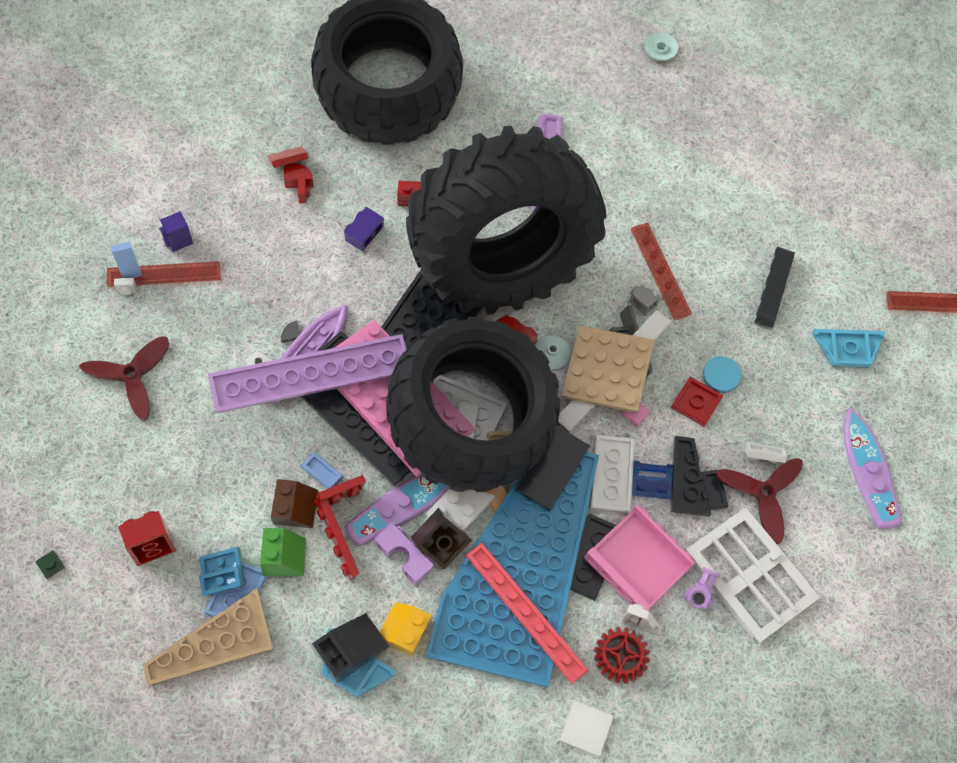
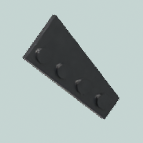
(687, 479)

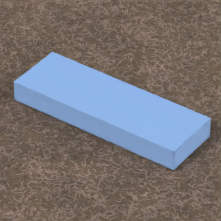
(126, 260)

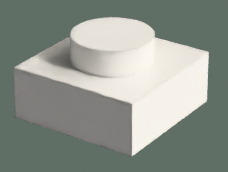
(125, 286)

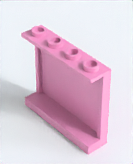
(639, 559)

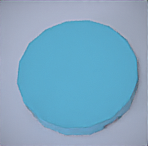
(722, 374)

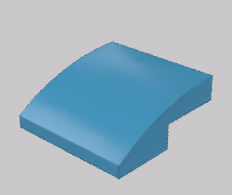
(221, 571)

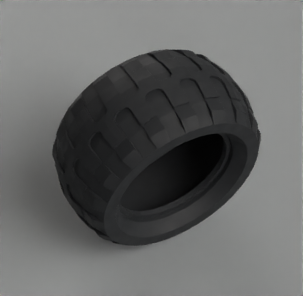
(393, 113)
(507, 361)

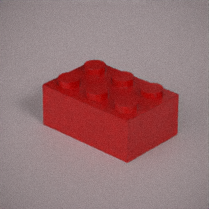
(147, 538)

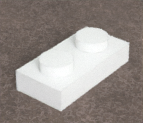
(764, 452)

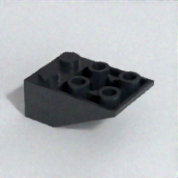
(349, 647)

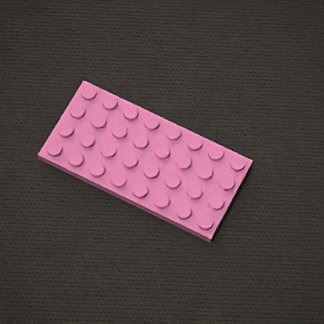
(371, 397)

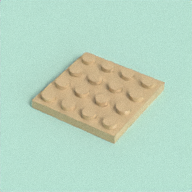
(608, 369)

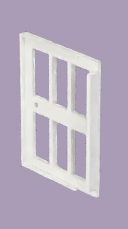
(745, 578)

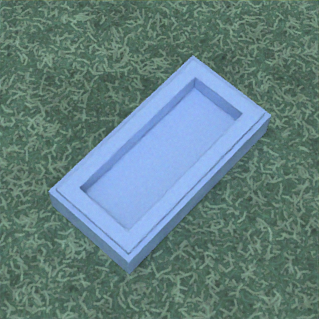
(322, 471)

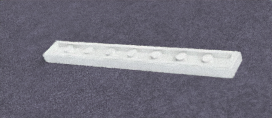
(577, 410)

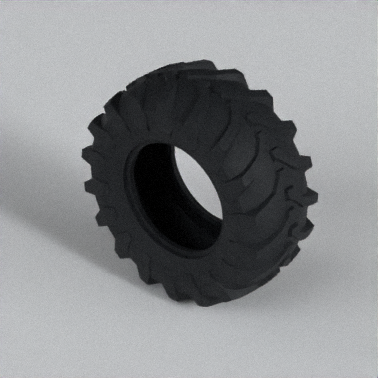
(486, 183)

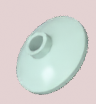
(661, 41)
(558, 358)

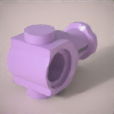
(701, 587)

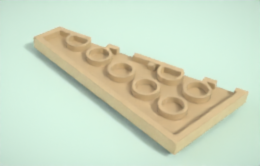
(222, 639)

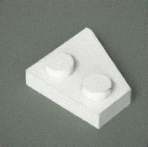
(641, 618)

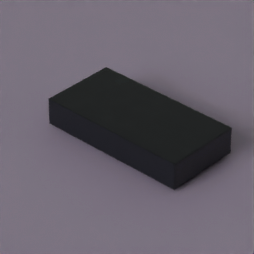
(715, 491)

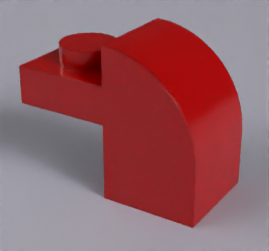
(298, 177)

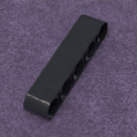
(774, 287)

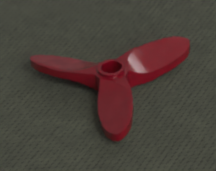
(142, 363)
(768, 506)

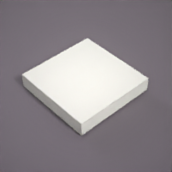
(586, 728)

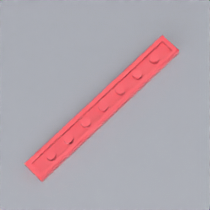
(527, 613)

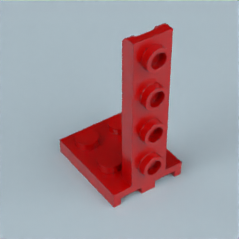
(324, 502)

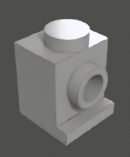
(643, 299)

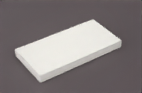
(613, 474)

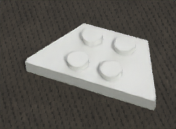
(463, 506)

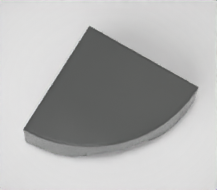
(290, 332)

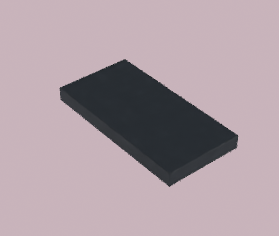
(553, 471)
(585, 578)

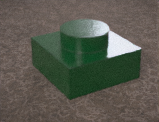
(50, 564)

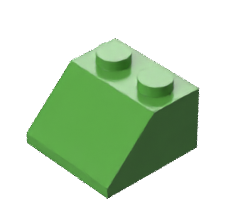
(282, 553)

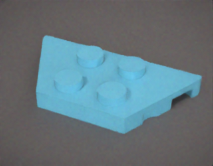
(849, 347)
(365, 678)

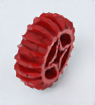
(618, 672)

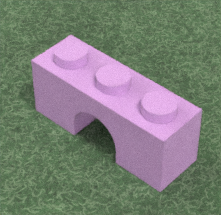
(394, 540)

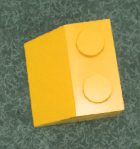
(405, 627)

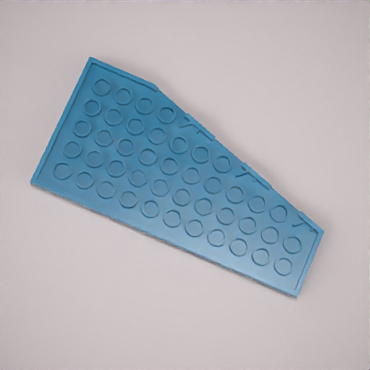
(540, 556)

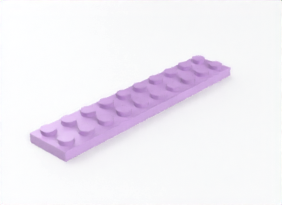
(305, 373)

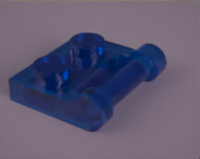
(652, 486)

